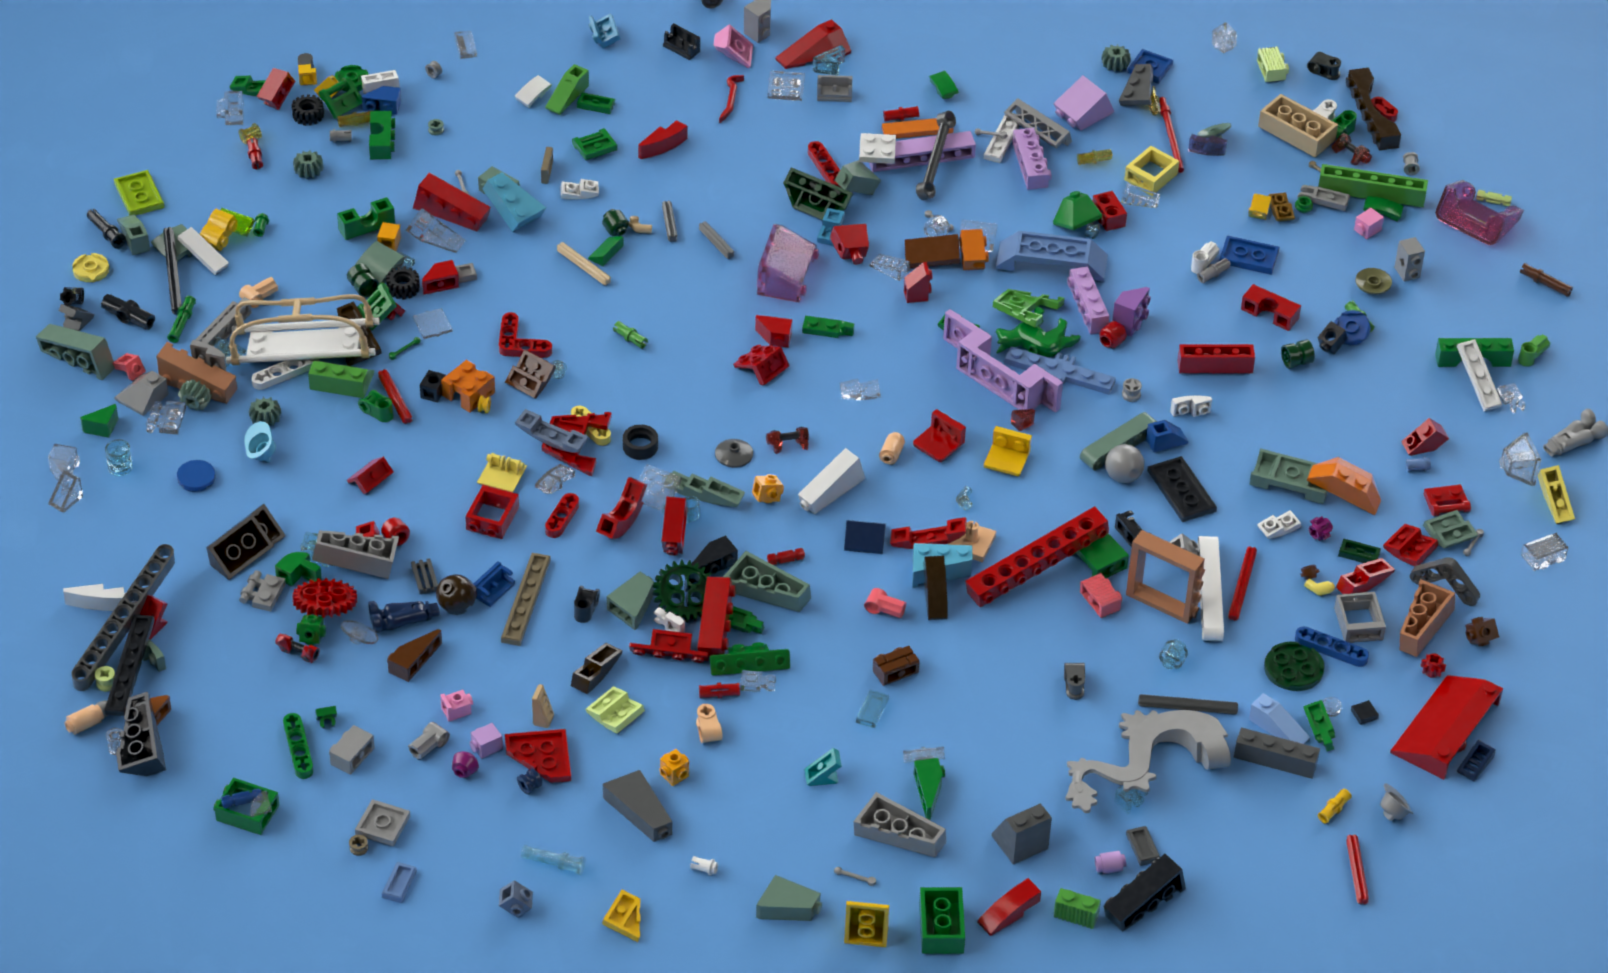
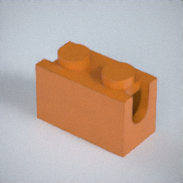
(973, 249)

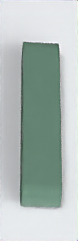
(1129, 433)

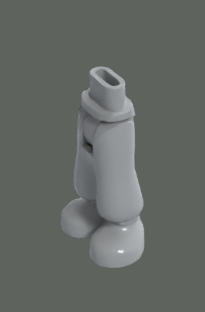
(1577, 434)

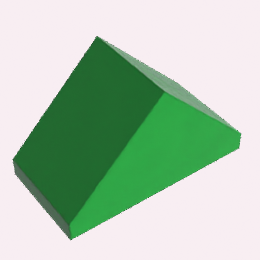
(100, 422)

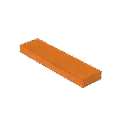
(912, 128)

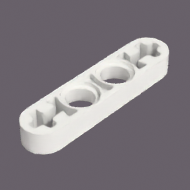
(261, 380)

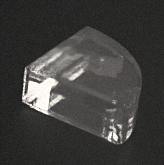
(260, 804)

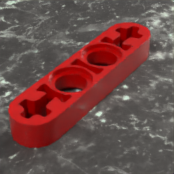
(815, 146)

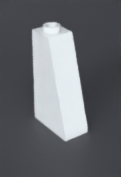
(832, 482)

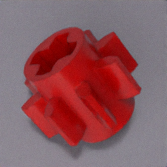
(1433, 665)

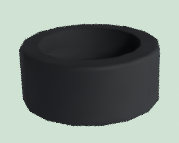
(640, 452)

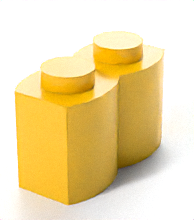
(219, 228)

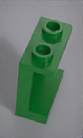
(1104, 556)

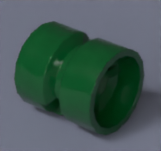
(362, 280)
(1297, 353)

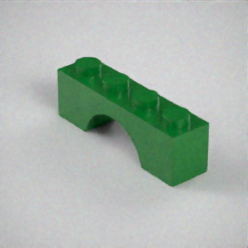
(1496, 350)

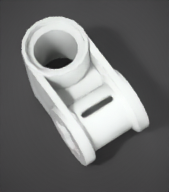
(1327, 109)

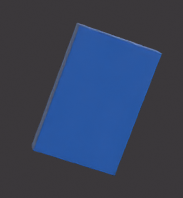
(1250, 254)

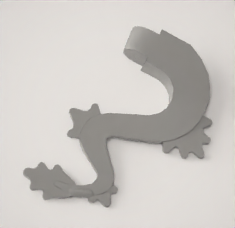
(1192, 729)

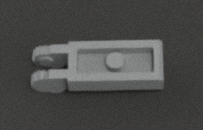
(1325, 197)

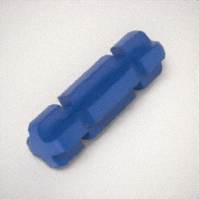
(239, 798)

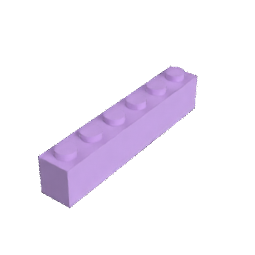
(919, 150)

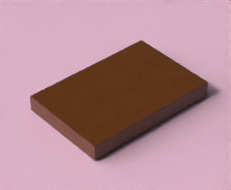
(933, 250)

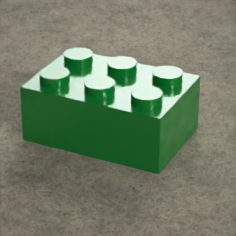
(942, 920)

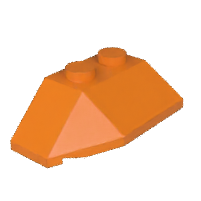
(1347, 483)

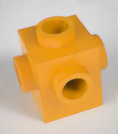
(767, 488)
(674, 767)

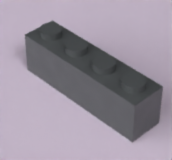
(1276, 753)

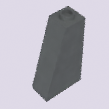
(639, 804)

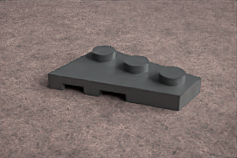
(1138, 87)

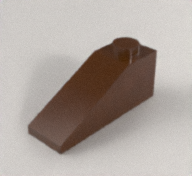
(413, 655)

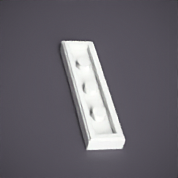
(999, 146)
(1479, 375)

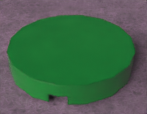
(354, 72)

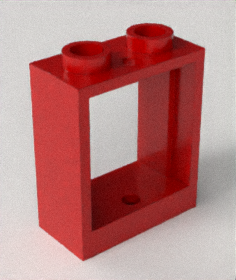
(496, 498)
(674, 525)

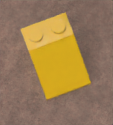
(866, 924)

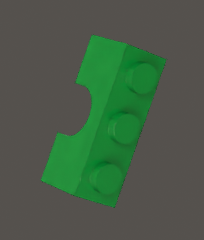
(381, 135)
(353, 225)

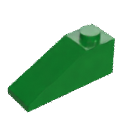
(928, 779)

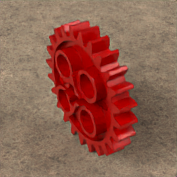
(324, 597)

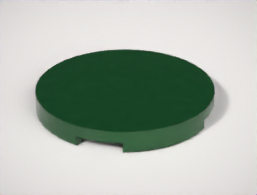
(1294, 666)

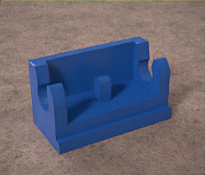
(494, 584)

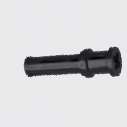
(109, 231)

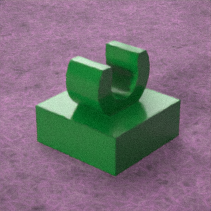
(326, 713)

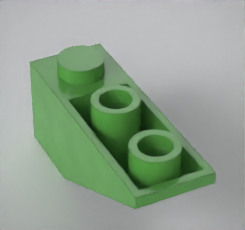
(569, 88)

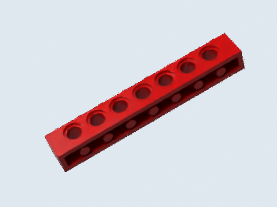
(1037, 556)

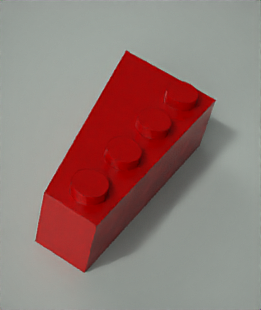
(450, 203)

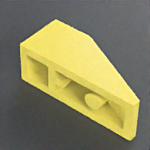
(1555, 494)

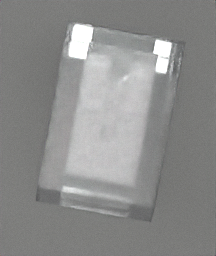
(66, 492)

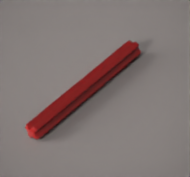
(1242, 583)

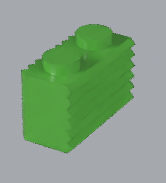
(1077, 908)

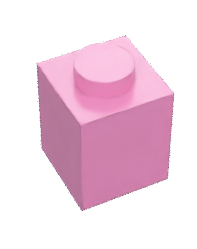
(1368, 223)

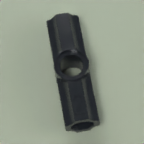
(128, 311)

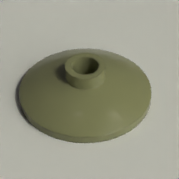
(1373, 281)

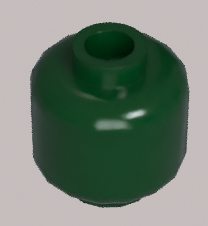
(615, 222)

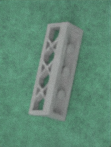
(1038, 120)
(222, 324)

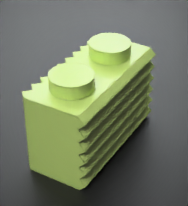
(1272, 64)

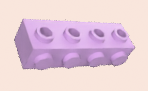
(1031, 158)
(1088, 299)

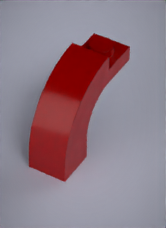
(625, 512)

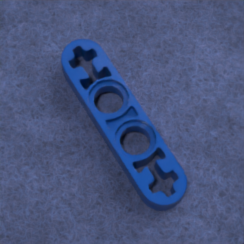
(1332, 644)

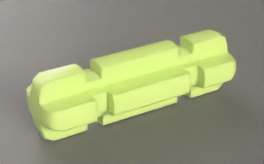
(1493, 198)

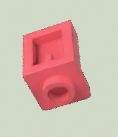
(131, 365)

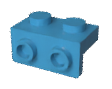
(604, 30)

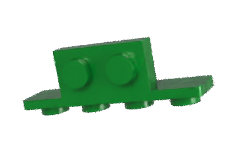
(749, 658)

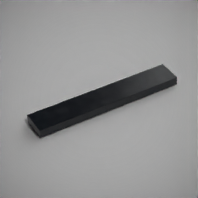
(129, 664)

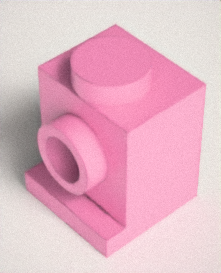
(456, 705)

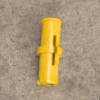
(1334, 805)

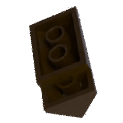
(244, 542)

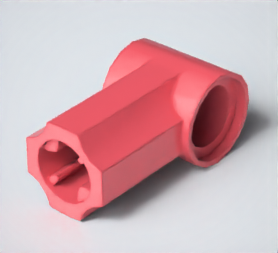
(880, 602)

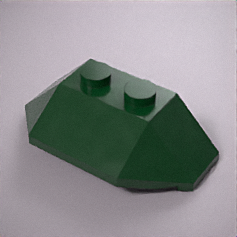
(813, 194)

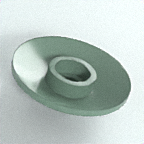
(1216, 130)

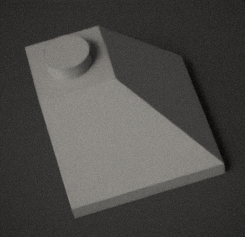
(144, 392)

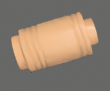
(892, 448)
(84, 719)

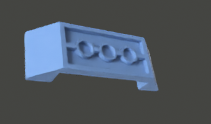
(1053, 251)

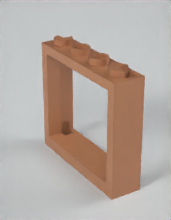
(1176, 556)

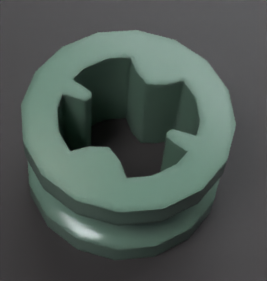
(435, 127)

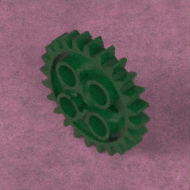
(666, 591)

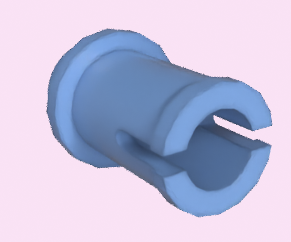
(1418, 464)

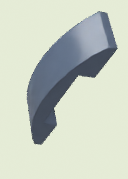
(550, 434)

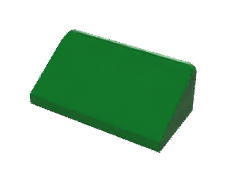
(607, 250)

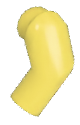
(1320, 588)

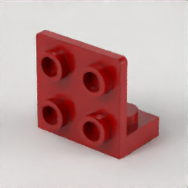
(765, 361)

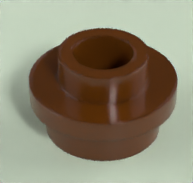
(1309, 571)

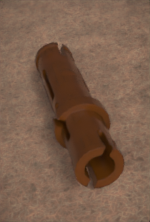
(1540, 276)

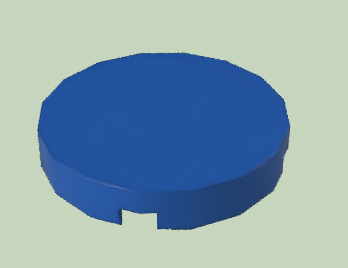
(1356, 326)
(196, 475)

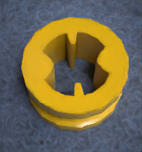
(484, 404)

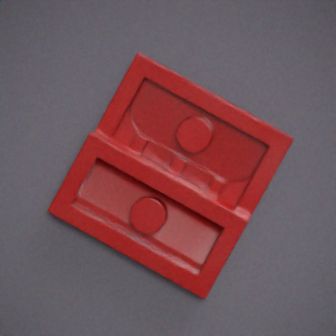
(1410, 545)

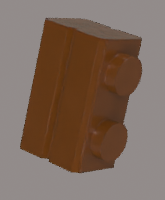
(895, 665)

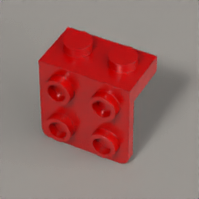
(941, 437)

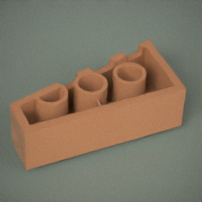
(180, 367)
(1426, 615)

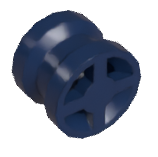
(529, 781)

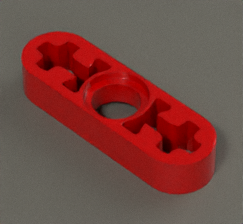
(550, 529)

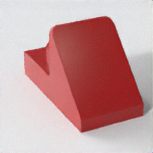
(156, 608)

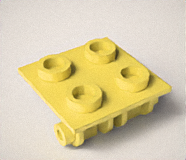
(502, 472)

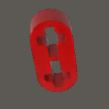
(1385, 108)

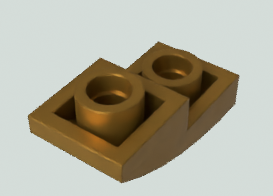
(1281, 207)

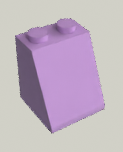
(1083, 104)

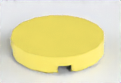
(90, 267)

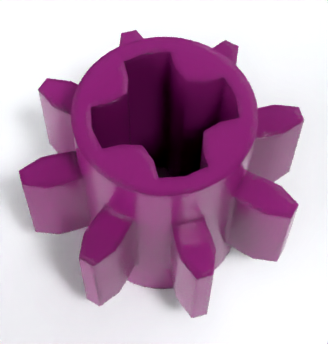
(1320, 528)

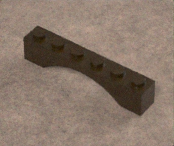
(1383, 131)

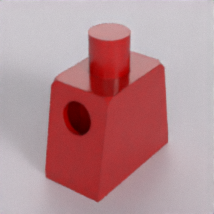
(851, 241)

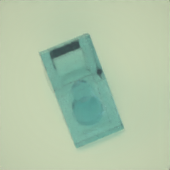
(829, 61)

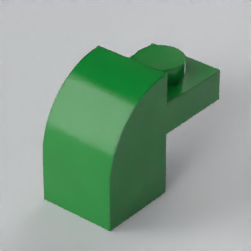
(295, 566)

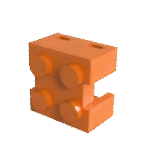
(469, 384)

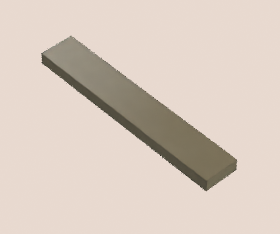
(525, 599)

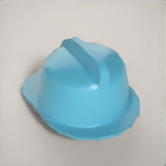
(259, 442)

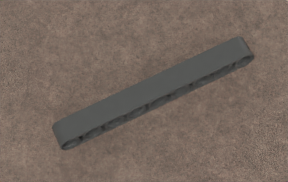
(122, 625)

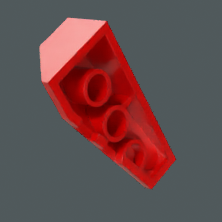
(815, 42)

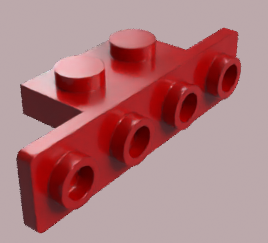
(670, 644)

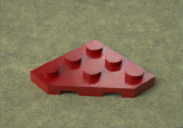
(543, 752)

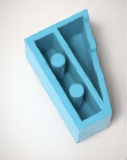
(512, 201)
(957, 560)

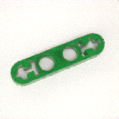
(300, 745)

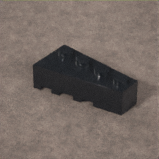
(1145, 892)

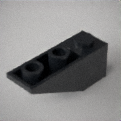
(716, 556)

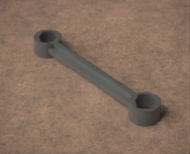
(926, 189)

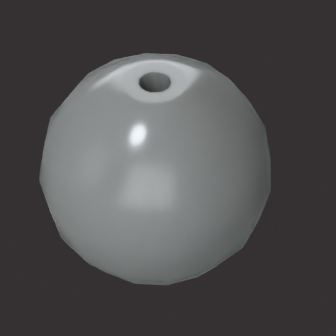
(1124, 463)

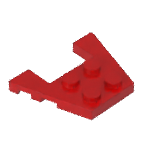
(579, 424)

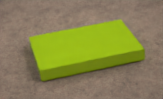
(139, 193)

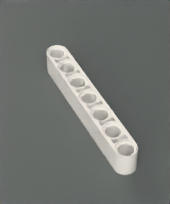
(1211, 590)

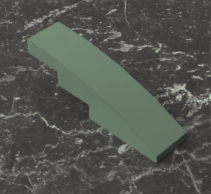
(709, 490)

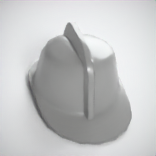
(1394, 804)

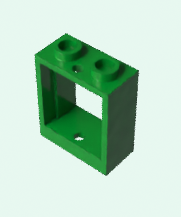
(252, 824)

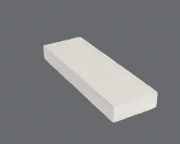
(203, 251)

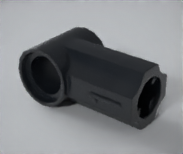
(72, 295)

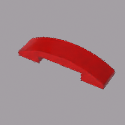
(905, 537)

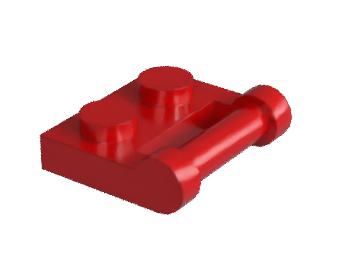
(1446, 499)

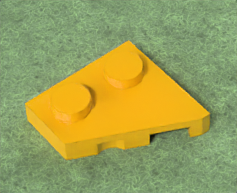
(624, 916)

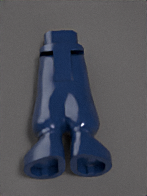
(399, 614)

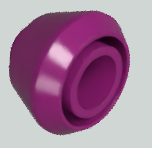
(464, 764)

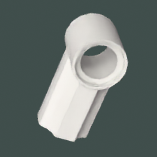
(1203, 257)

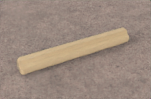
(583, 263)

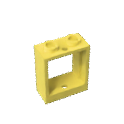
(1135, 174)

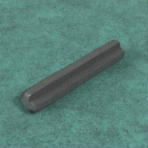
(669, 221)
(716, 240)

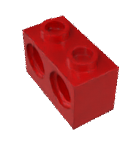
(1112, 211)

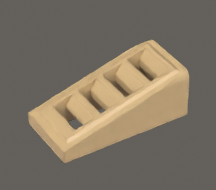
(541, 708)

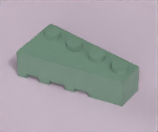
(77, 348)

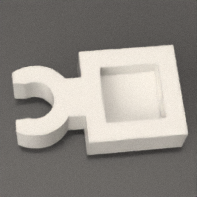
(670, 620)

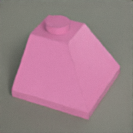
(734, 45)

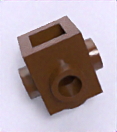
(1481, 631)

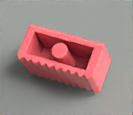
(1101, 595)

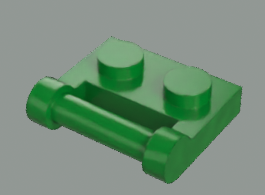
(344, 102)
(595, 144)
(380, 302)

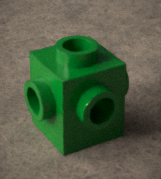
(311, 629)

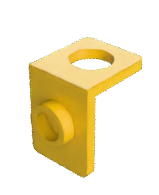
(1259, 206)

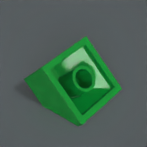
(1076, 211)

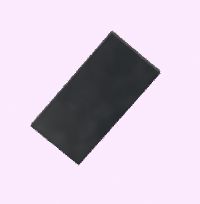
(1182, 489)

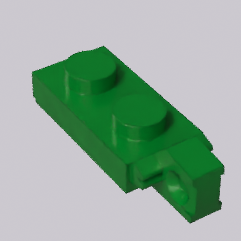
(827, 327)
(745, 621)
(1320, 723)

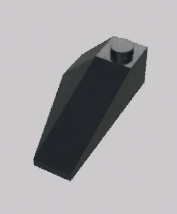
(140, 741)

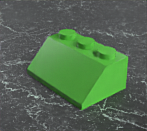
(339, 379)

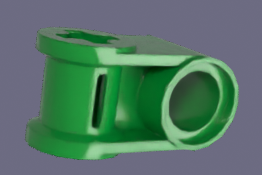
(1346, 122)
(377, 406)

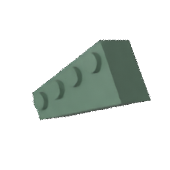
(768, 583)

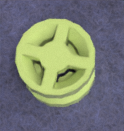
(104, 678)

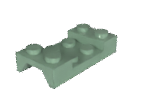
(1286, 473)

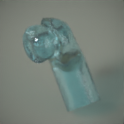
(963, 498)

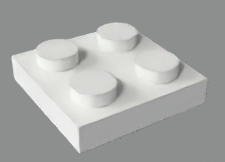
(877, 148)

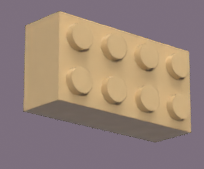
(1297, 125)

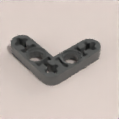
(1450, 570)

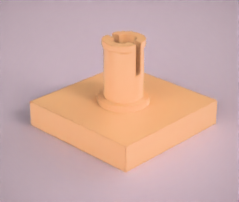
(980, 539)

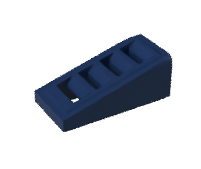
(1484, 749)

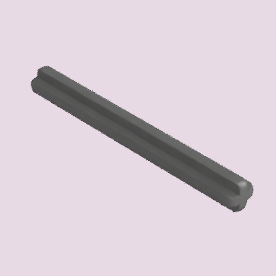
(1188, 704)

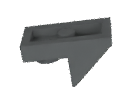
(75, 317)

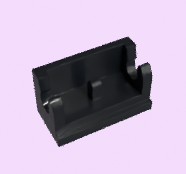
(682, 42)
(1127, 526)

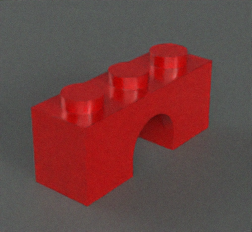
(1259, 299)

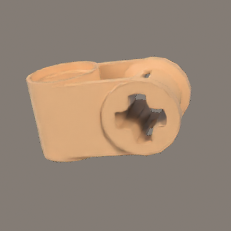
(708, 724)

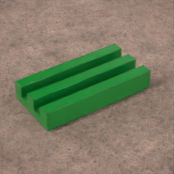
(595, 103)

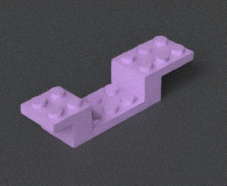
(974, 360)

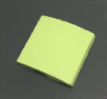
(615, 710)

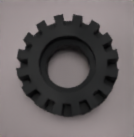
(307, 109)
(403, 275)

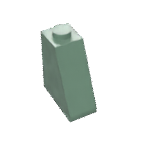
(857, 178)
(631, 599)
(788, 901)

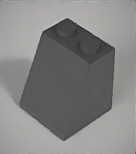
(1024, 833)

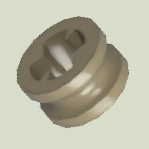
(356, 839)

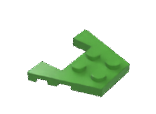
(1021, 303)

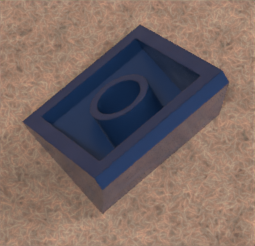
(864, 536)

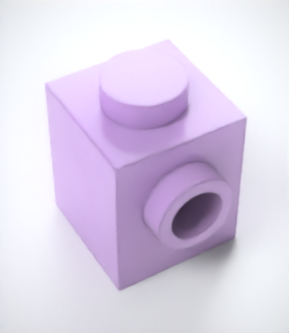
(486, 740)

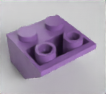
(1132, 308)

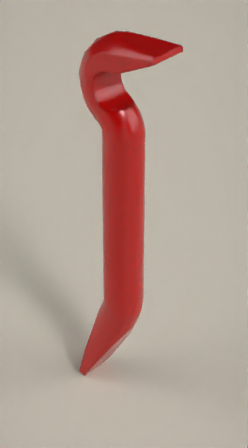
(732, 93)

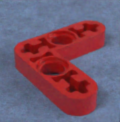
(515, 344)

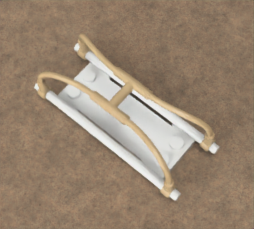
(302, 345)

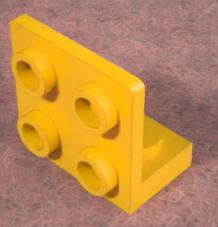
(1008, 451)

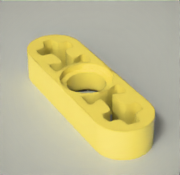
(593, 433)

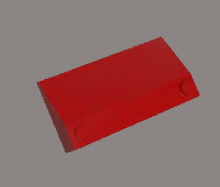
(1446, 722)

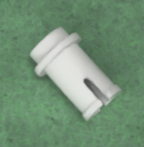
(707, 866)

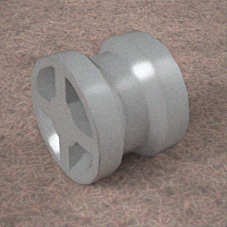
(1131, 390)

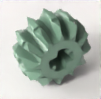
(1116, 58)
(308, 164)
(194, 395)
(265, 411)

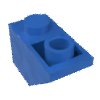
(382, 99)
(1164, 435)

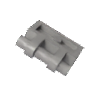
(268, 592)

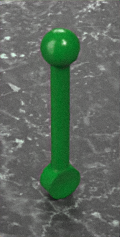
(392, 355)

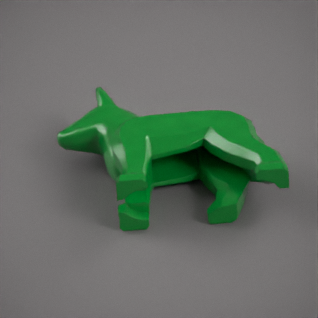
(1036, 339)

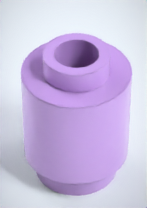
(1110, 862)

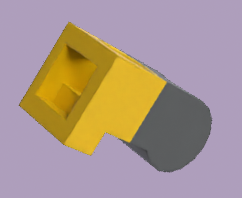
(306, 69)

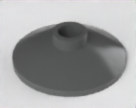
(734, 453)

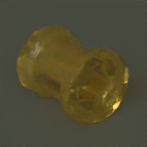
(251, 132)

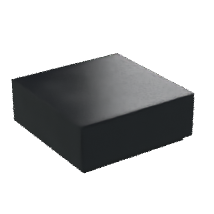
(1364, 712)

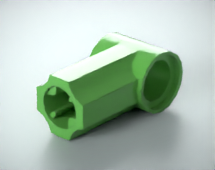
(1531, 350)

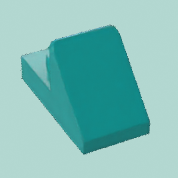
(824, 769)

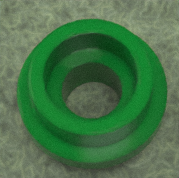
(1304, 204)

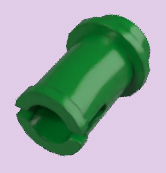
(260, 225)

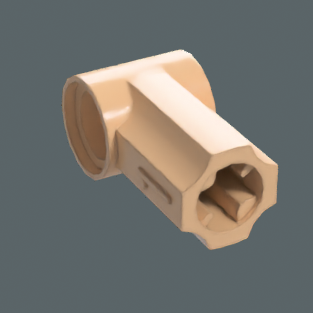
(259, 291)

